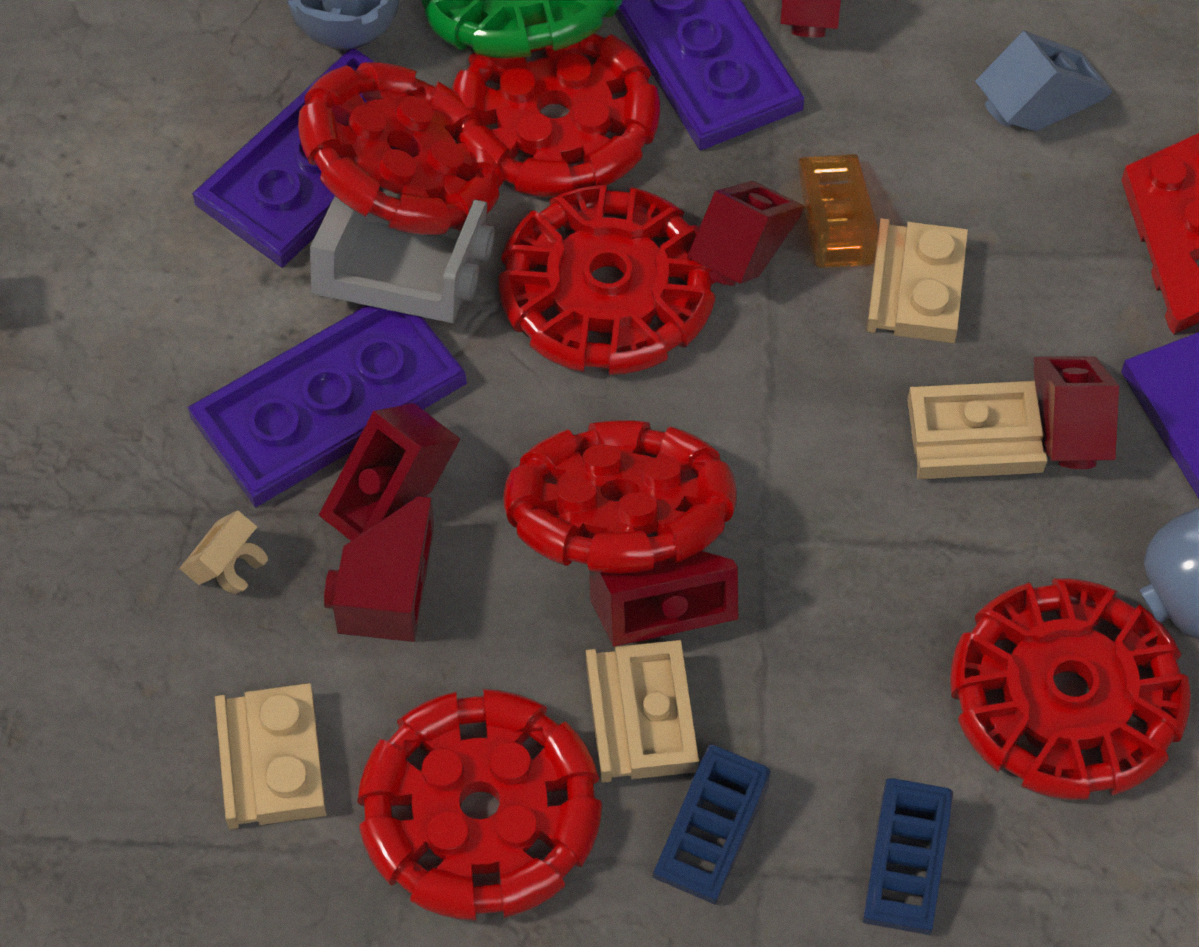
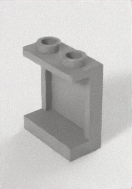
(398, 270)

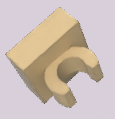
(219, 551)

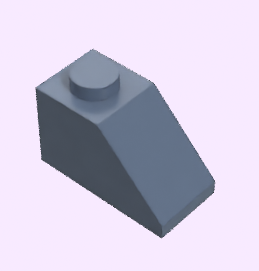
(1040, 83)

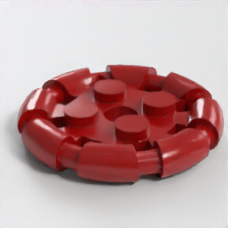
(565, 80)
(354, 152)
(617, 307)
(568, 488)
(1064, 722)
(471, 766)

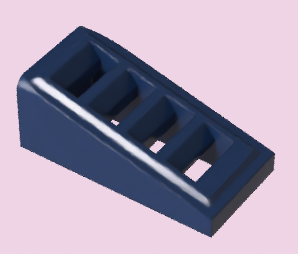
(733, 772)
(917, 801)

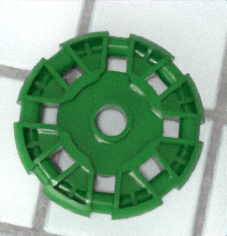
(504, 22)

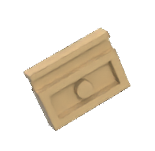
(918, 280)
(976, 429)
(642, 711)
(270, 756)

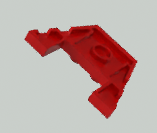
(1166, 215)

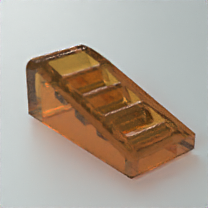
(838, 214)

